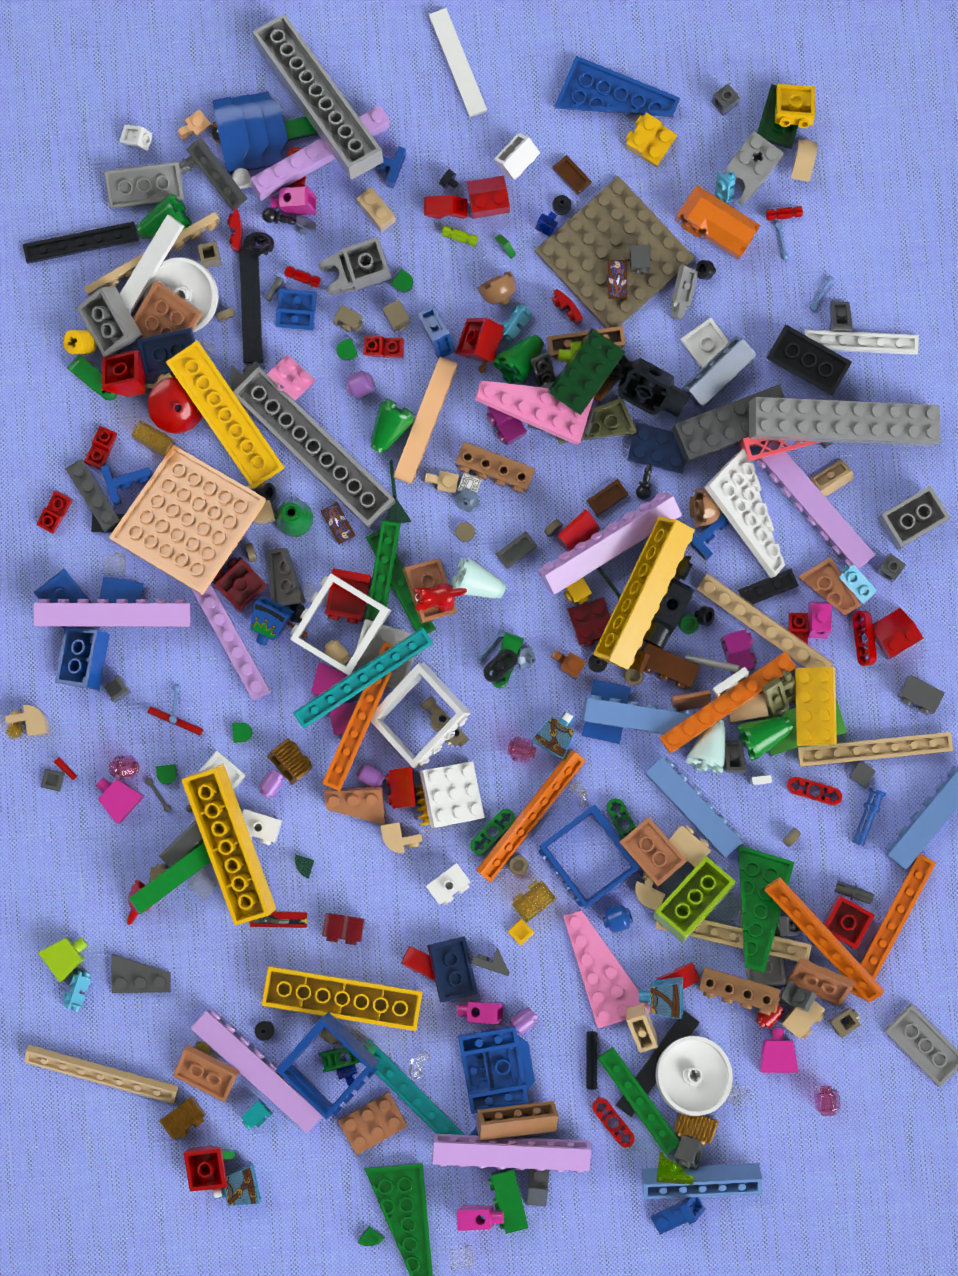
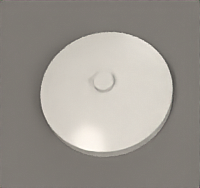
(192, 283)
(694, 1076)

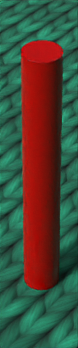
(180, 723)

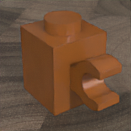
(571, 664)

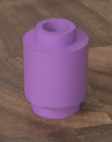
(370, 776)
(271, 783)
(524, 1020)

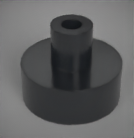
(449, 179)
(564, 208)
(705, 269)
(266, 490)
(298, 610)
(705, 615)
(596, 667)
(268, 1027)

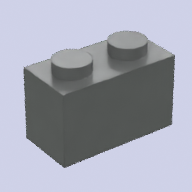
(920, 694)

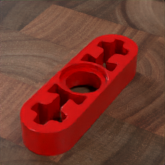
(858, 632)
(798, 792)
(626, 1130)

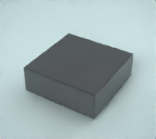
(862, 774)
(52, 780)

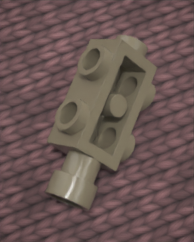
(431, 706)

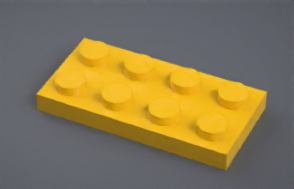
(815, 706)

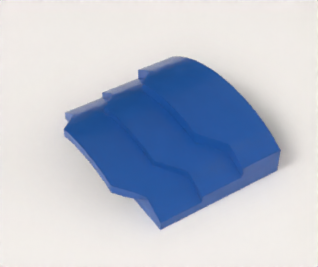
(250, 131)
(496, 1068)

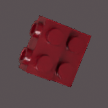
(239, 583)
(589, 621)

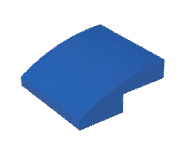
(296, 309)
(120, 589)

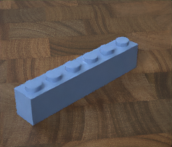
(632, 715)
(693, 807)
(925, 823)
(708, 1182)

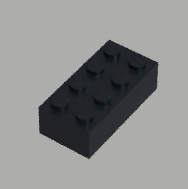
(808, 360)

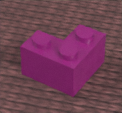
(508, 427)
(737, 649)

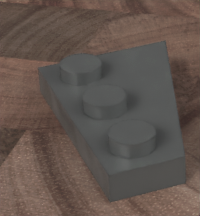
(283, 579)
(135, 977)

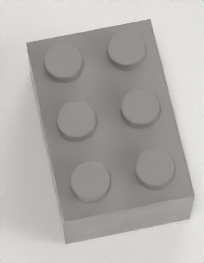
(109, 321)
(913, 517)

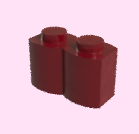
(344, 928)

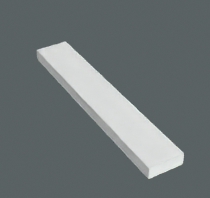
(457, 63)
(150, 262)
(866, 341)

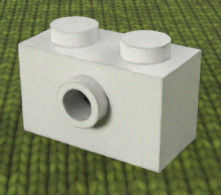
(516, 156)
(262, 826)
(448, 884)

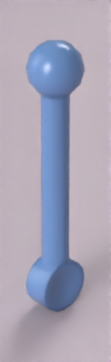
(778, 226)
(814, 306)
(501, 633)
(173, 719)

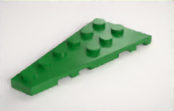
(758, 909)
(404, 1206)

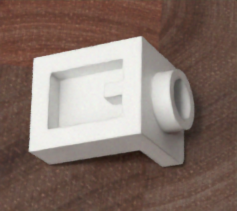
(136, 136)

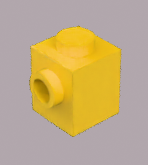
(578, 592)

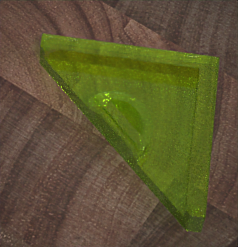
(670, 1172)

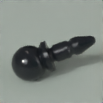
(270, 215)
(643, 491)

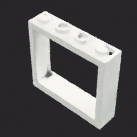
(368, 638)
(402, 689)

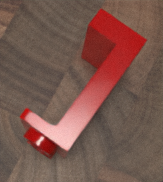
(344, 603)

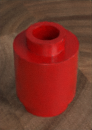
(769, 1020)

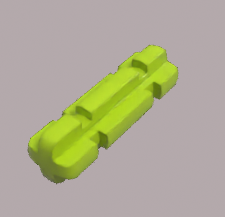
(460, 236)

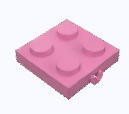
(291, 376)

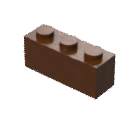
(670, 667)

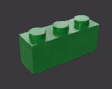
(508, 1200)

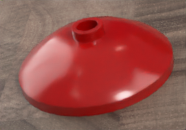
(162, 403)

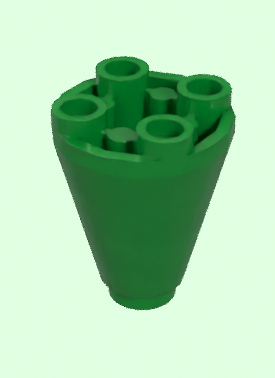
(168, 206)
(516, 362)
(389, 425)
(298, 523)
(763, 735)

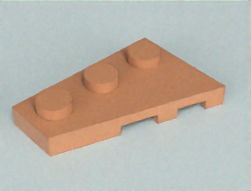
(826, 582)
(358, 802)

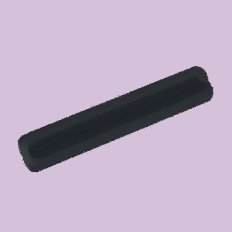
(591, 1060)

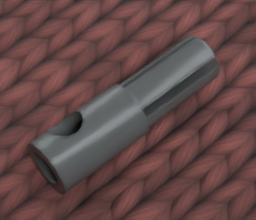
(274, 288)
(589, 423)

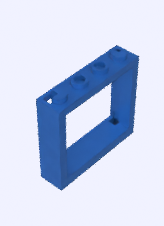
(568, 883)
(305, 1088)

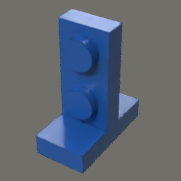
(393, 166)
(437, 332)
(123, 482)
(706, 536)
(678, 1214)

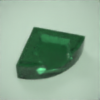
(304, 865)

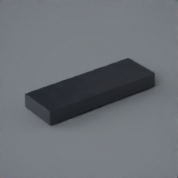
(769, 587)

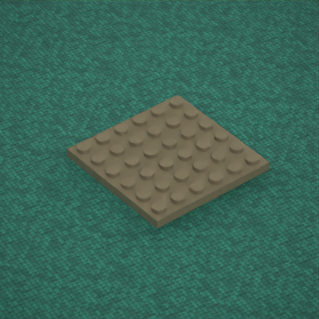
(604, 233)

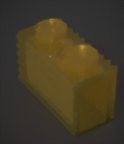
(152, 438)
(533, 901)

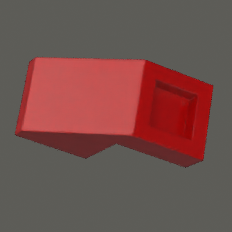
(442, 206)

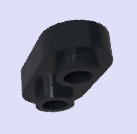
(500, 666)

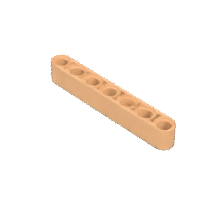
(425, 420)

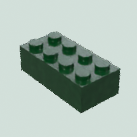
(586, 371)

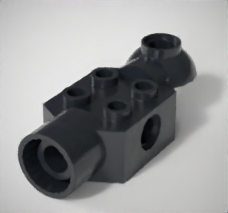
(648, 387)
(665, 619)

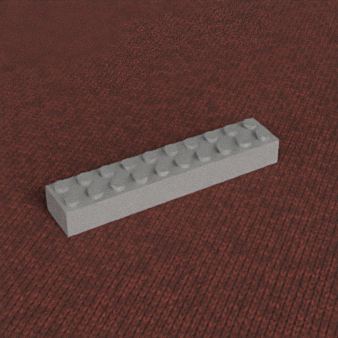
(318, 97)
(844, 421)
(314, 448)

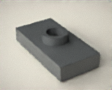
(516, 550)

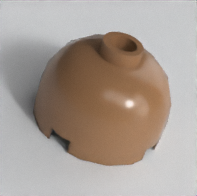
(498, 289)
(703, 508)

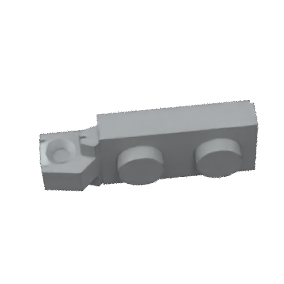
(683, 291)

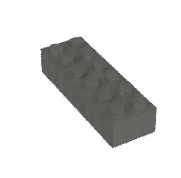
(718, 427)

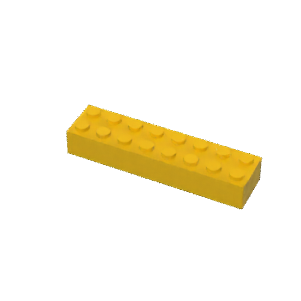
(644, 592)
(229, 844)
(342, 998)

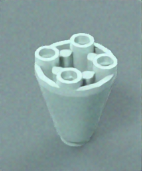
(477, 580)
(709, 749)

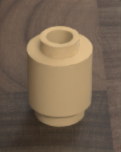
(337, 652)

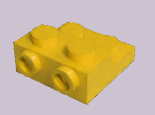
(795, 105)
(650, 139)

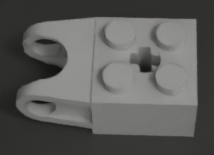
(753, 174)
(353, 268)

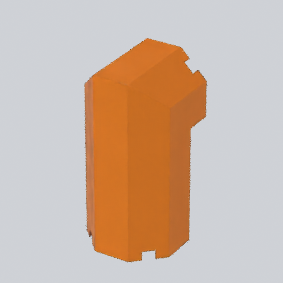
(717, 222)

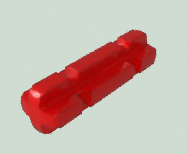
(784, 213)
(302, 276)

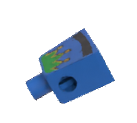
(269, 619)

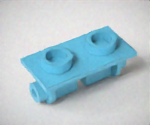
(724, 186)
(518, 316)
(857, 583)
(77, 983)

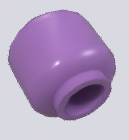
(360, 384)

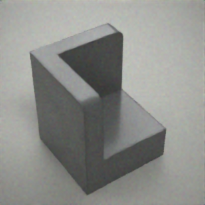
(117, 689)

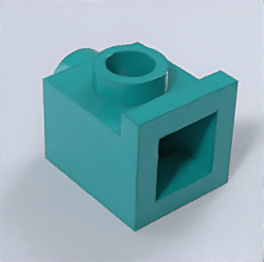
(256, 1115)

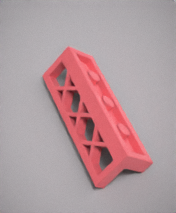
(746, 443)

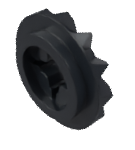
(260, 238)

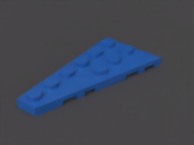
(604, 90)

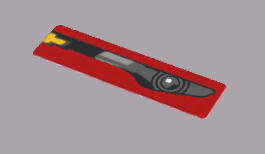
(282, 919)

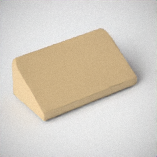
(833, 478)

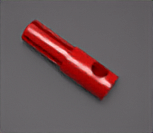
(65, 768)

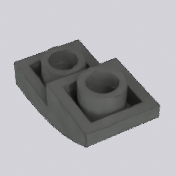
(543, 369)

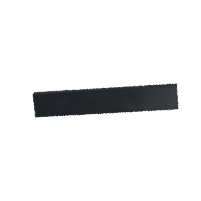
(80, 242)
(251, 307)
(647, 1076)

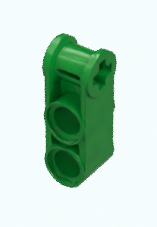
(90, 376)
(513, 643)
(335, 1059)

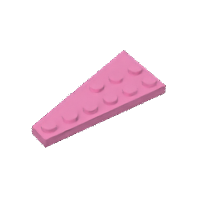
(535, 407)
(604, 978)

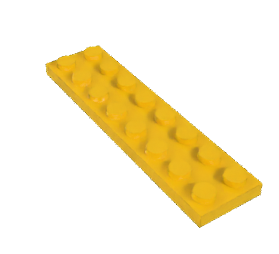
(225, 414)

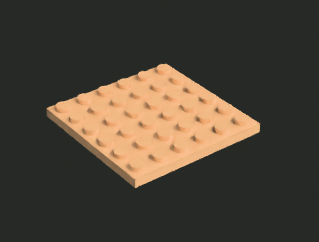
(188, 519)

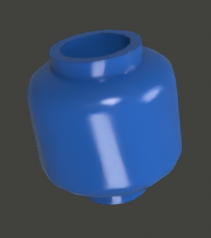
(617, 918)

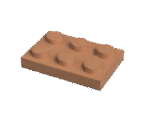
(427, 575)
(652, 851)
(821, 981)
(205, 1073)
(372, 1123)

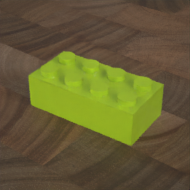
(694, 899)

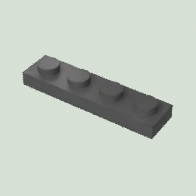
(216, 174)
(93, 495)

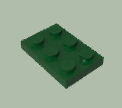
(773, 131)

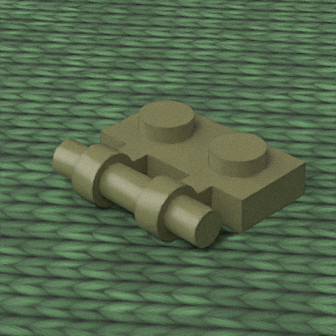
(775, 694)

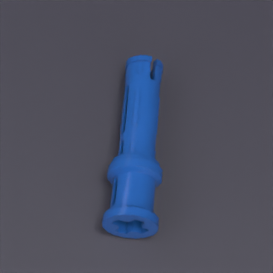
(874, 807)

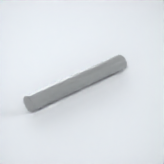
(713, 663)

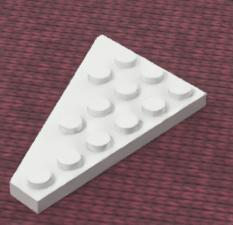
(738, 497)

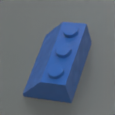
(82, 657)

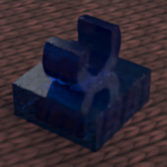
(547, 224)
(348, 1073)

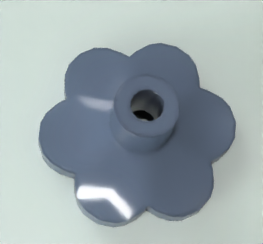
(305, 224)
(468, 496)
(526, 657)

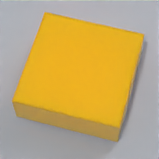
(521, 932)

